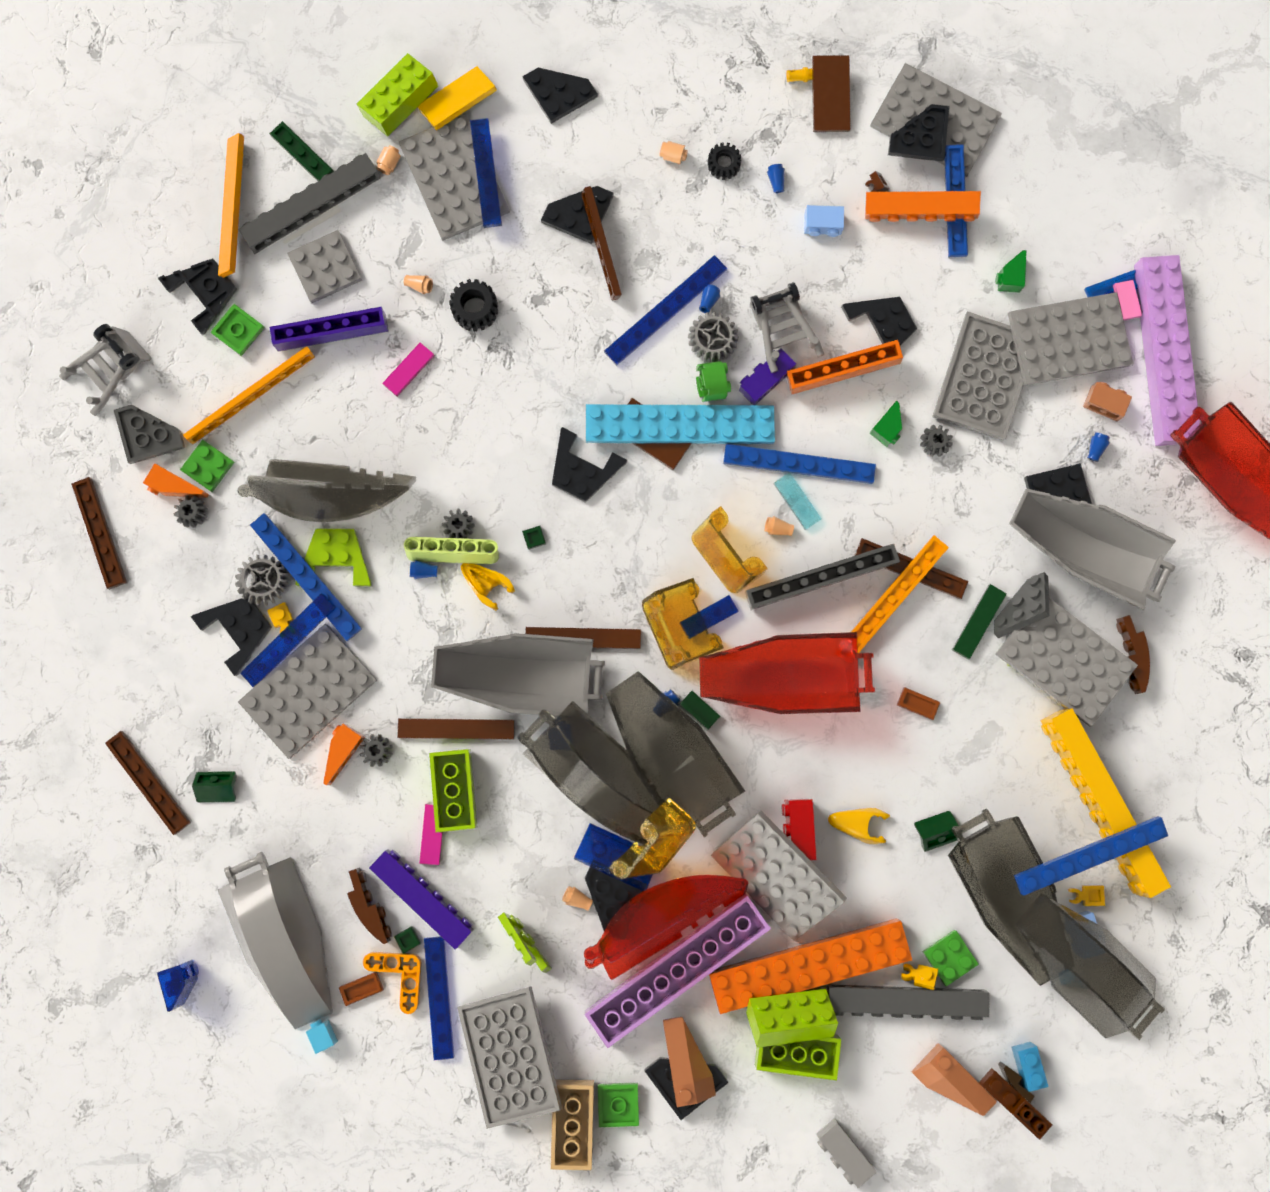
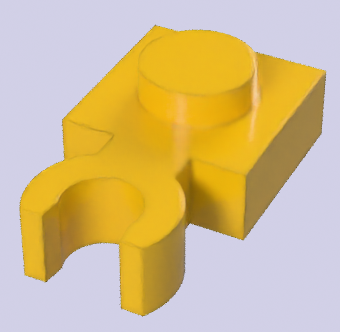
(280, 616)
(1091, 895)
(922, 976)

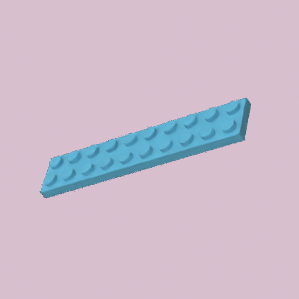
(680, 424)

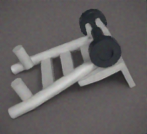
(791, 297)
(113, 342)

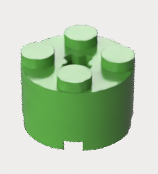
(712, 381)

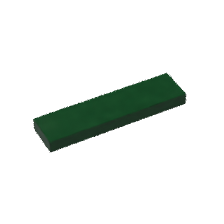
(300, 151)
(979, 621)

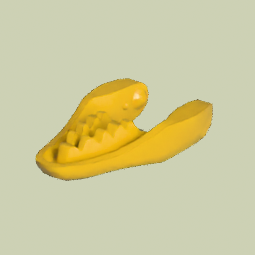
(483, 581)
(856, 823)

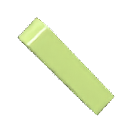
(460, 552)

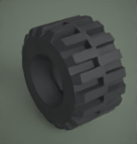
(469, 291)

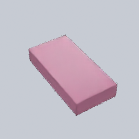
(1128, 299)

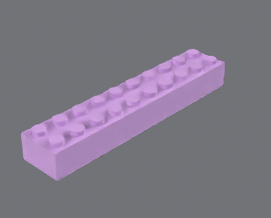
(1166, 345)
(676, 970)

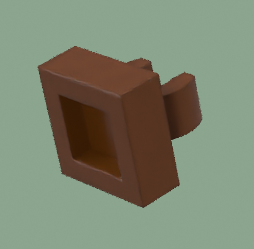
(878, 181)

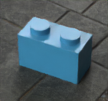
(1029, 1066)

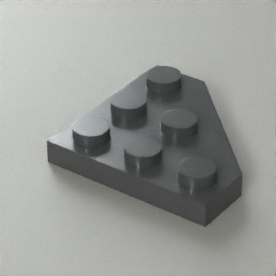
(145, 434)
(1025, 607)

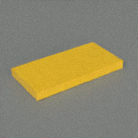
(456, 98)

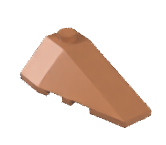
(689, 1070)
(949, 1078)

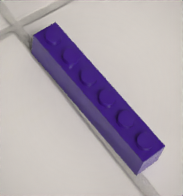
(329, 329)
(421, 898)

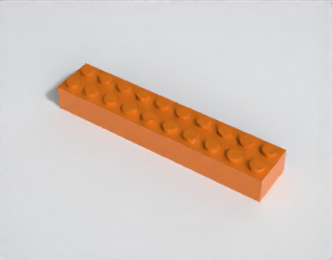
(811, 965)

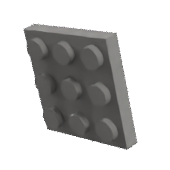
(324, 266)

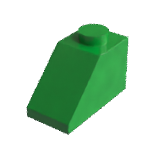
(1012, 275)
(889, 426)

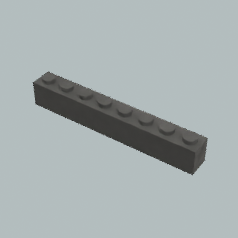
(309, 203)
(822, 576)
(909, 1001)

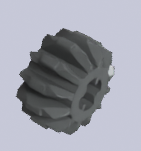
(939, 447)
(190, 504)
(465, 521)
(381, 746)

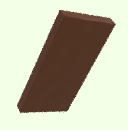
(831, 93)
(666, 453)

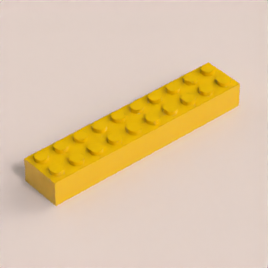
(1102, 799)

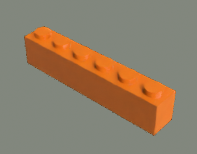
(923, 205)
(844, 367)

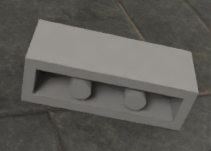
(845, 1154)

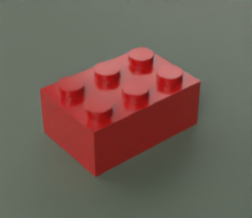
(800, 825)

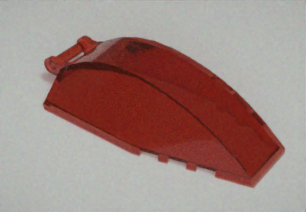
(1230, 462)
(789, 674)
(658, 918)

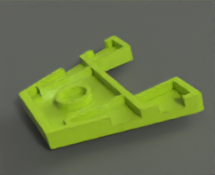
(338, 549)
(523, 942)

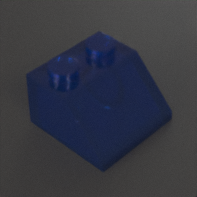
(177, 983)

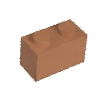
(1107, 401)

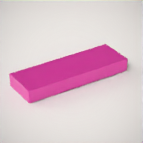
(408, 369)
(431, 839)

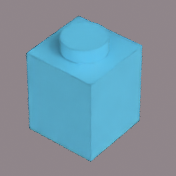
(321, 1035)

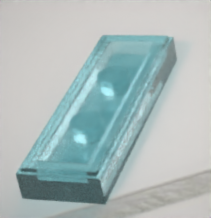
(797, 501)

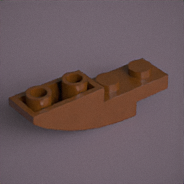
(1138, 652)
(370, 915)
(1015, 1103)

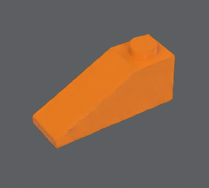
(169, 484)
(341, 749)

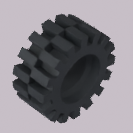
(728, 151)

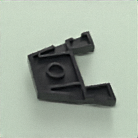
(208, 287)
(887, 317)
(577, 475)
(244, 625)

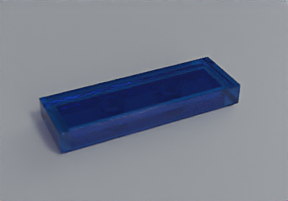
(708, 617)

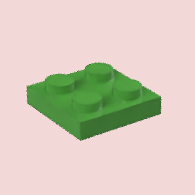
(237, 329)
(207, 465)
(950, 957)
(618, 1104)

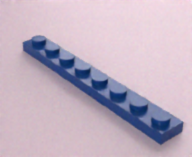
(799, 463)
(304, 574)
(1091, 855)

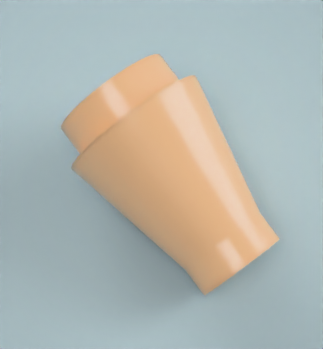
(419, 283)
(776, 526)
(576, 898)

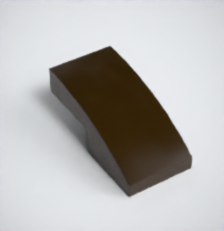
(1013, 1079)

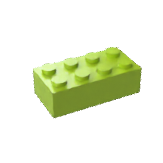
(397, 94)
(453, 790)
(791, 1017)
(806, 1058)

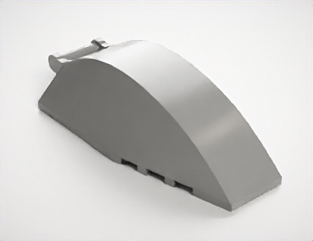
(1096, 545)
(519, 672)
(279, 937)

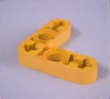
(407, 972)

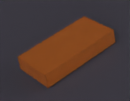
(918, 703)
(361, 988)

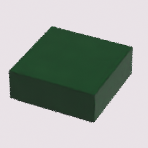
(534, 537)
(407, 939)

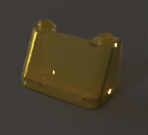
(722, 557)
(665, 611)
(666, 833)

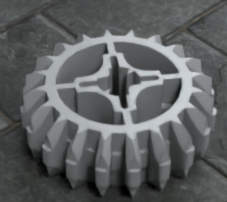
(706, 334)
(256, 585)

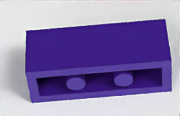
(763, 381)

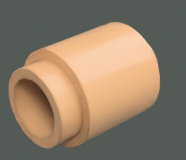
(673, 152)
(388, 160)

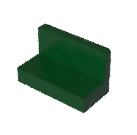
(699, 710)
(214, 786)
(936, 830)

